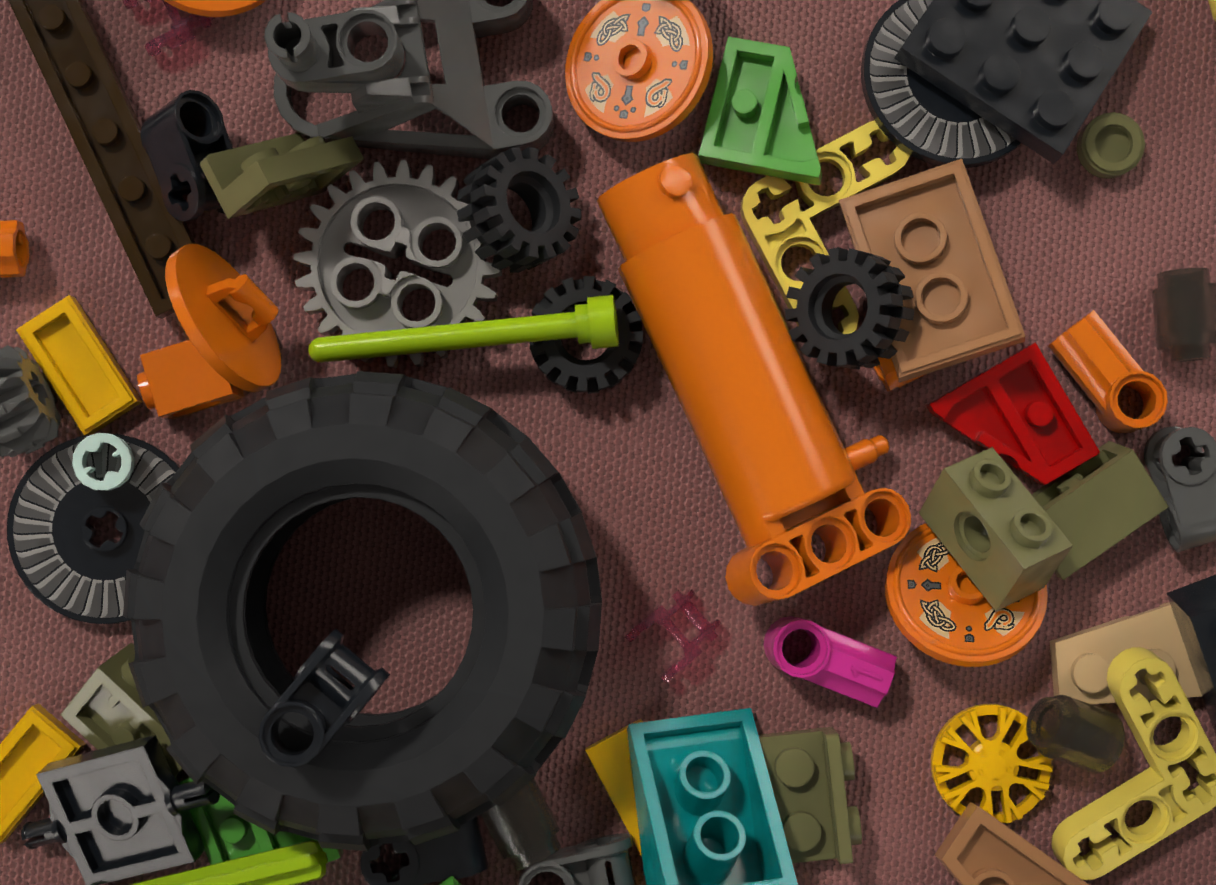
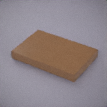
(942, 246)

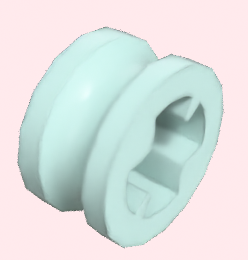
(112, 479)

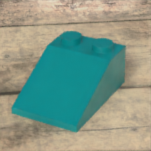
(706, 802)

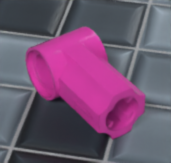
(834, 661)

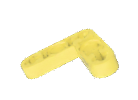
(796, 225)
(1162, 783)

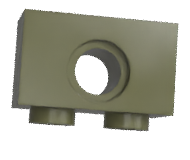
(994, 528)

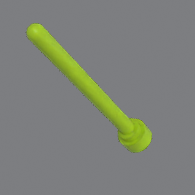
(589, 323)

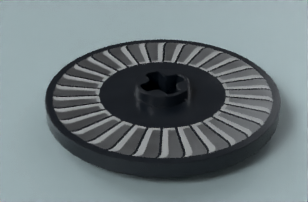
(915, 111)
(53, 535)

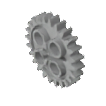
(418, 211)

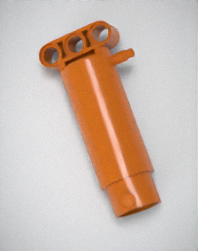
(745, 386)

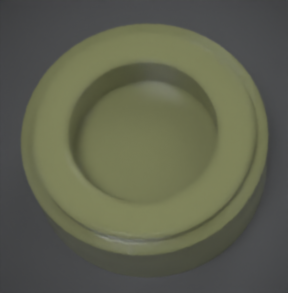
(1110, 145)

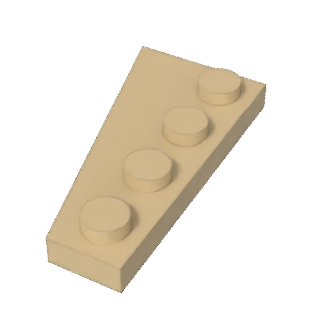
(1083, 657)

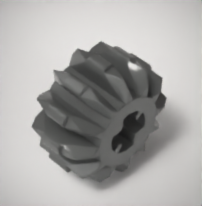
(26, 405)

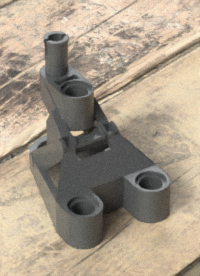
(320, 59)

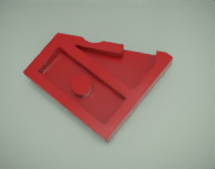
(1021, 415)

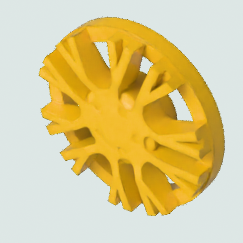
(989, 763)

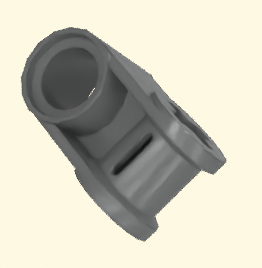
(1185, 488)
(586, 862)

